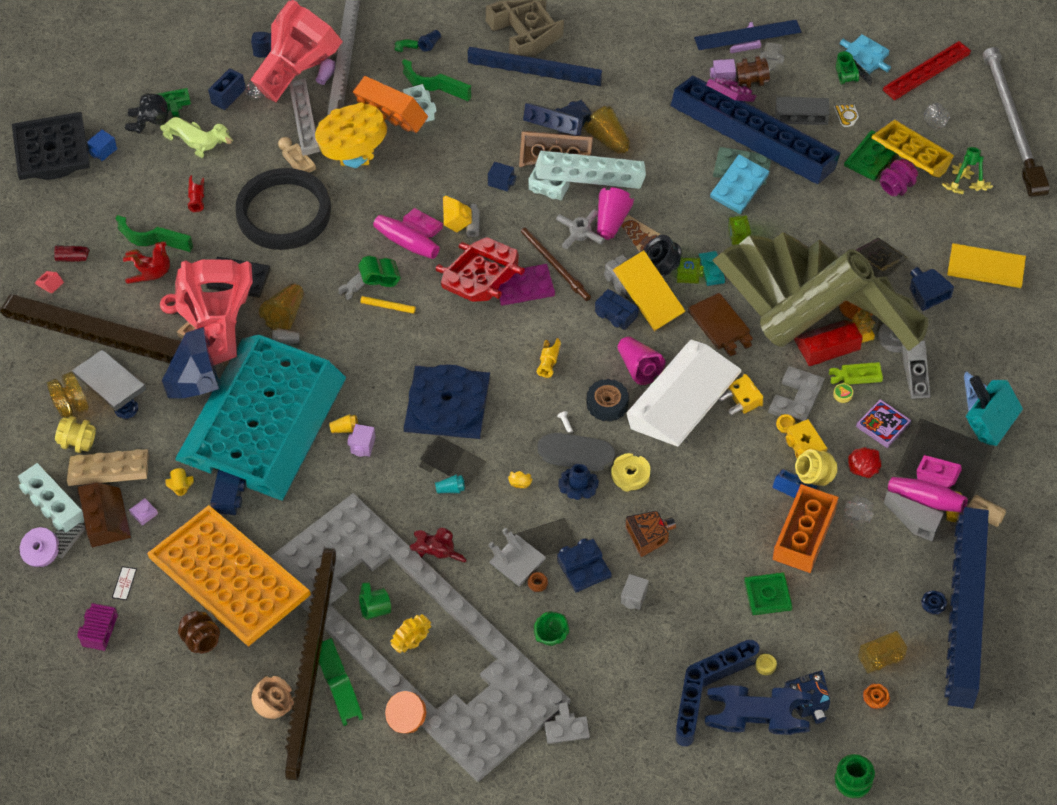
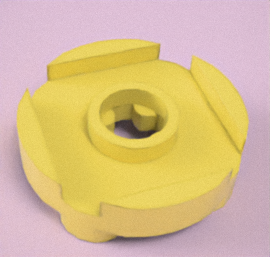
(626, 481)

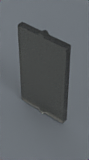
(452, 460)
(549, 537)

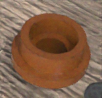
(537, 577)

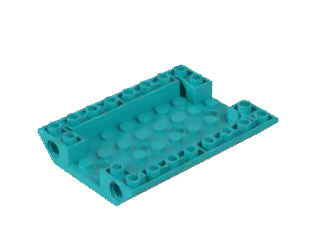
(285, 421)

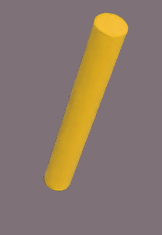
(387, 304)

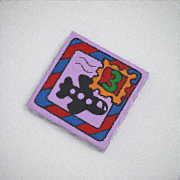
(883, 423)

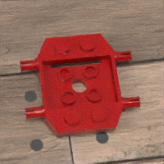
(465, 275)

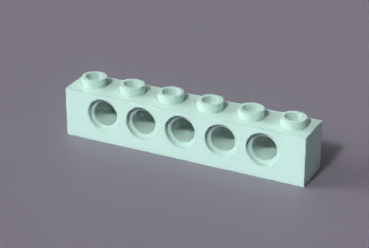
(590, 169)

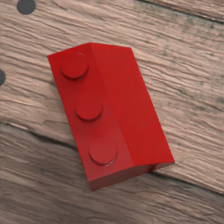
(829, 342)

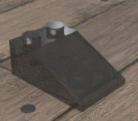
(882, 257)

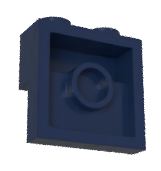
(583, 564)

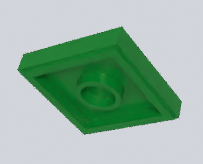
(768, 593)

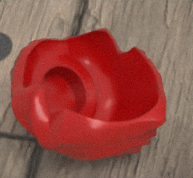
(864, 462)

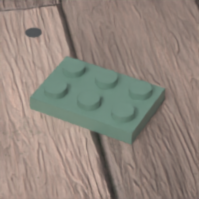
(727, 156)

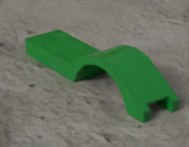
(438, 82)
(159, 234)
(338, 682)

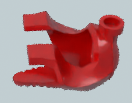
(150, 267)

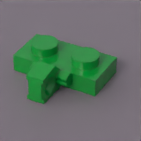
(176, 99)

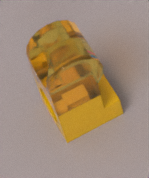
(864, 324)

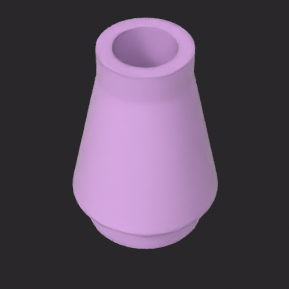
(326, 71)

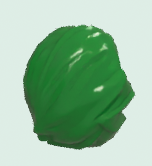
(551, 628)

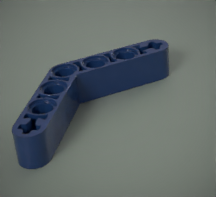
(743, 653)

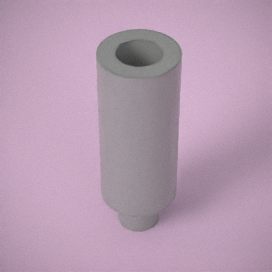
(472, 229)

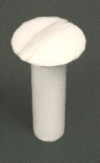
(563, 416)

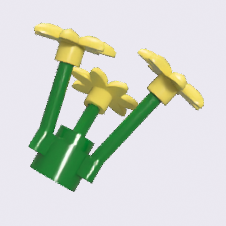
(972, 157)

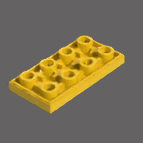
(986, 265)
(649, 290)

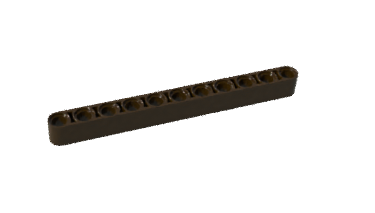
(90, 328)

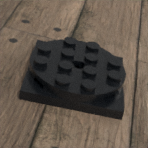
(38, 136)

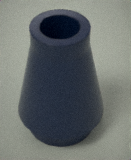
(429, 40)

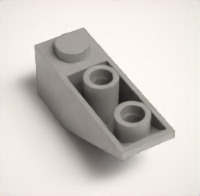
(917, 370)
(915, 516)

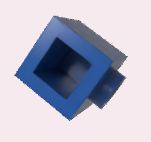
(101, 145)

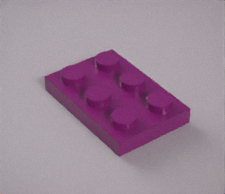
(730, 89)
(532, 285)

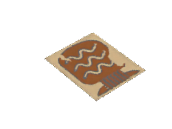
(638, 232)

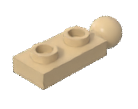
(294, 155)

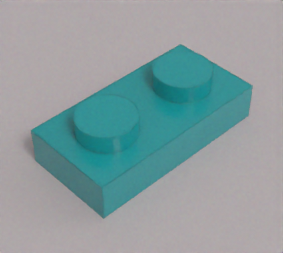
(711, 272)

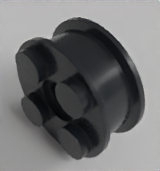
(664, 254)

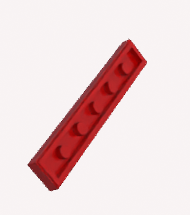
(926, 70)

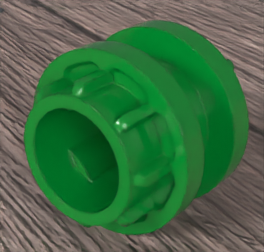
(853, 786)

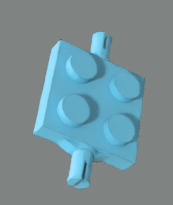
(867, 53)

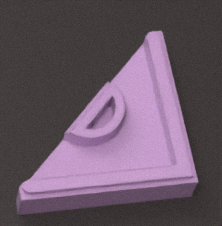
(747, 45)

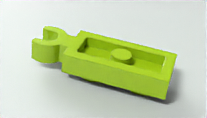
(857, 373)

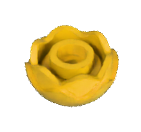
(519, 479)

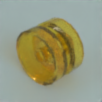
(65, 396)

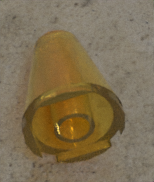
(608, 130)
(282, 307)

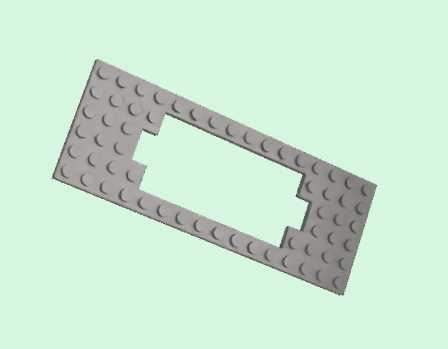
(474, 733)

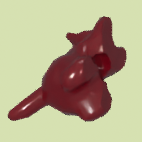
(438, 545)

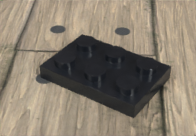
(259, 275)

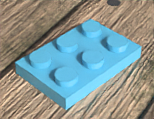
(739, 184)

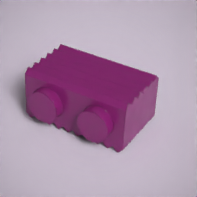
(97, 626)

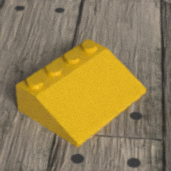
(914, 148)

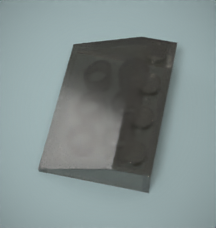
(950, 446)

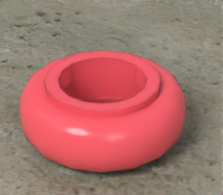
(165, 300)

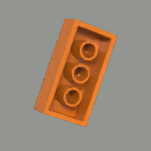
(394, 105)
(805, 528)

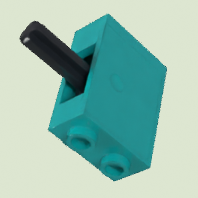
(993, 411)

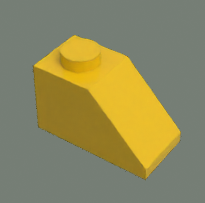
(456, 214)

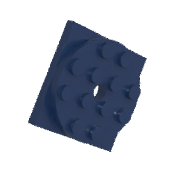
(454, 417)

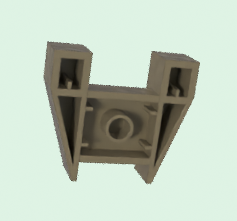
(530, 21)

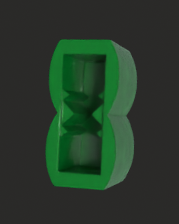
(379, 271)

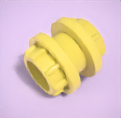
(75, 434)
(816, 467)

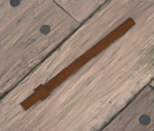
(576, 285)

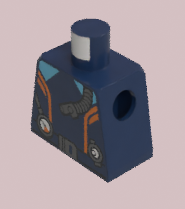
(815, 685)

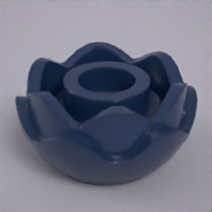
(132, 408)
(938, 598)

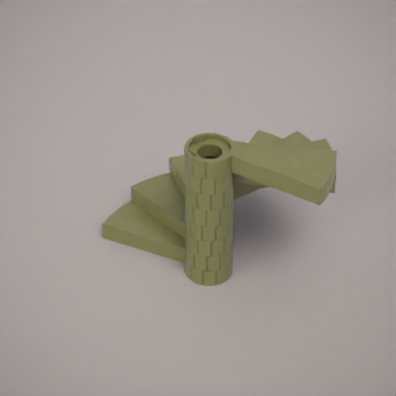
(801, 284)

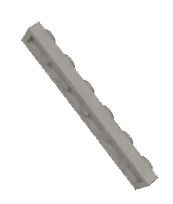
(304, 116)

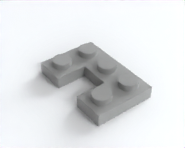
(808, 390)

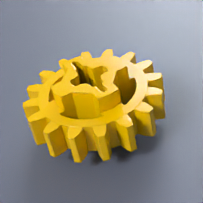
(410, 633)

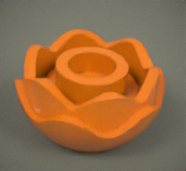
(876, 690)

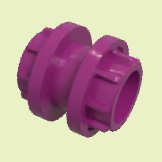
(899, 177)

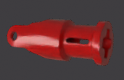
(195, 194)

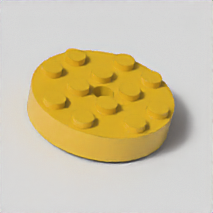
(351, 131)

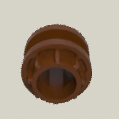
(753, 72)
(198, 632)

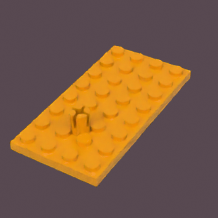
(229, 575)

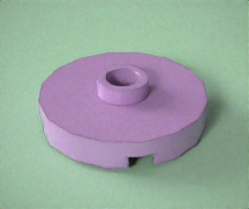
(45, 553)

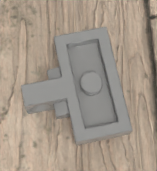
(566, 727)

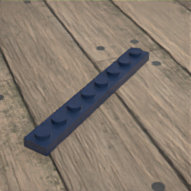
(534, 66)

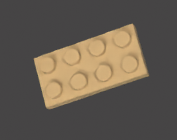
(108, 467)

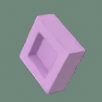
(143, 511)

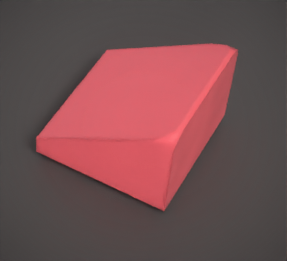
(49, 281)

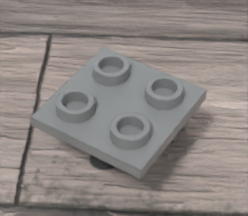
(516, 559)

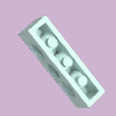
(50, 498)

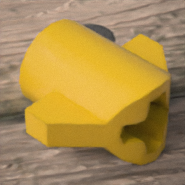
(179, 481)

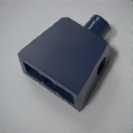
(929, 288)

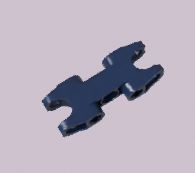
(767, 710)

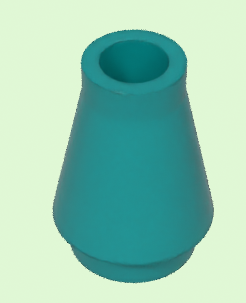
(453, 484)

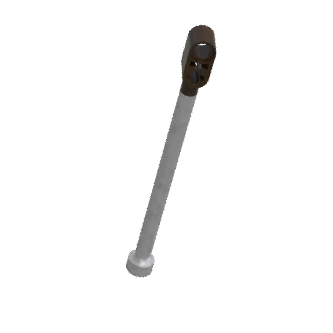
(1033, 176)

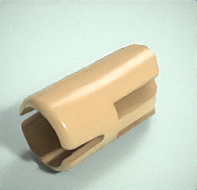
(996, 512)

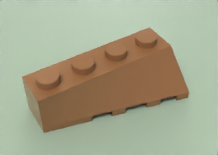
(534, 142)

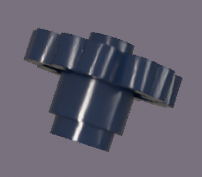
(578, 482)

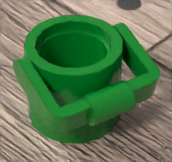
(373, 603)

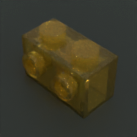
(882, 652)

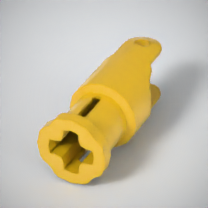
(548, 358)

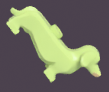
(194, 136)

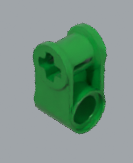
(846, 68)

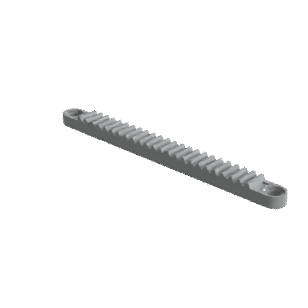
(344, 54)

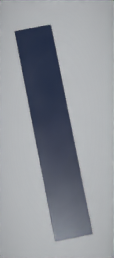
(747, 34)

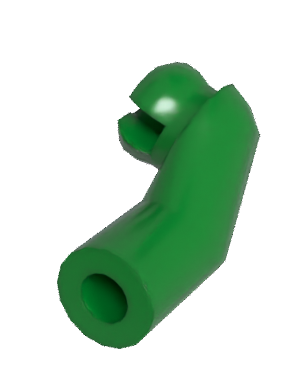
(405, 43)

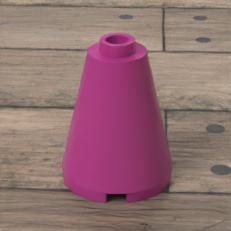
(612, 211)
(641, 360)

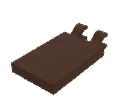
(721, 323)

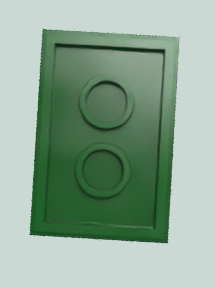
(869, 157)

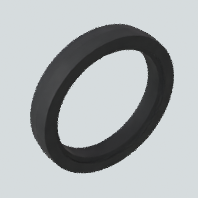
(278, 177)

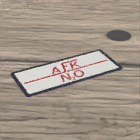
(124, 583)

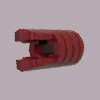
(71, 253)

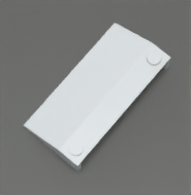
(682, 393)

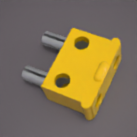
(744, 395)

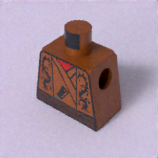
(649, 531)

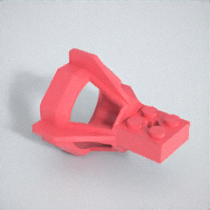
(297, 44)
(213, 309)

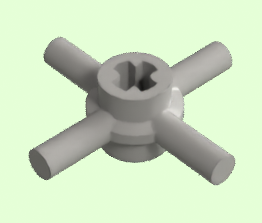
(580, 229)

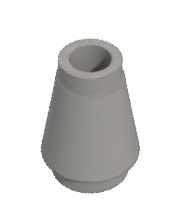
(285, 336)

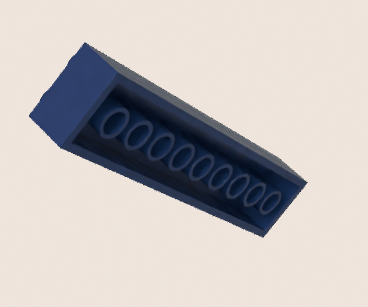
(755, 130)
(967, 608)

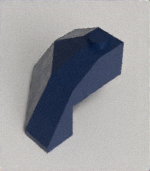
(191, 367)

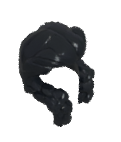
(151, 109)

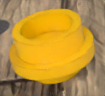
(784, 422)

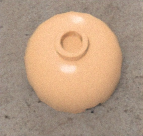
(272, 697)

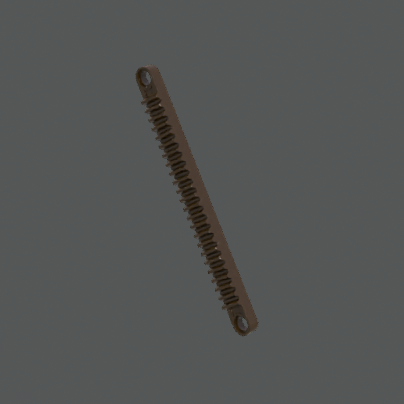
(309, 663)

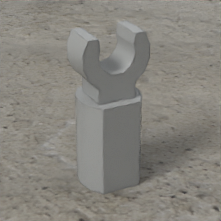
(352, 286)

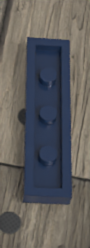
(553, 119)

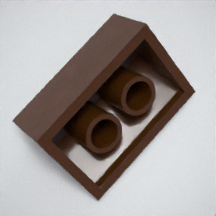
(103, 513)

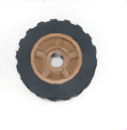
(611, 391)

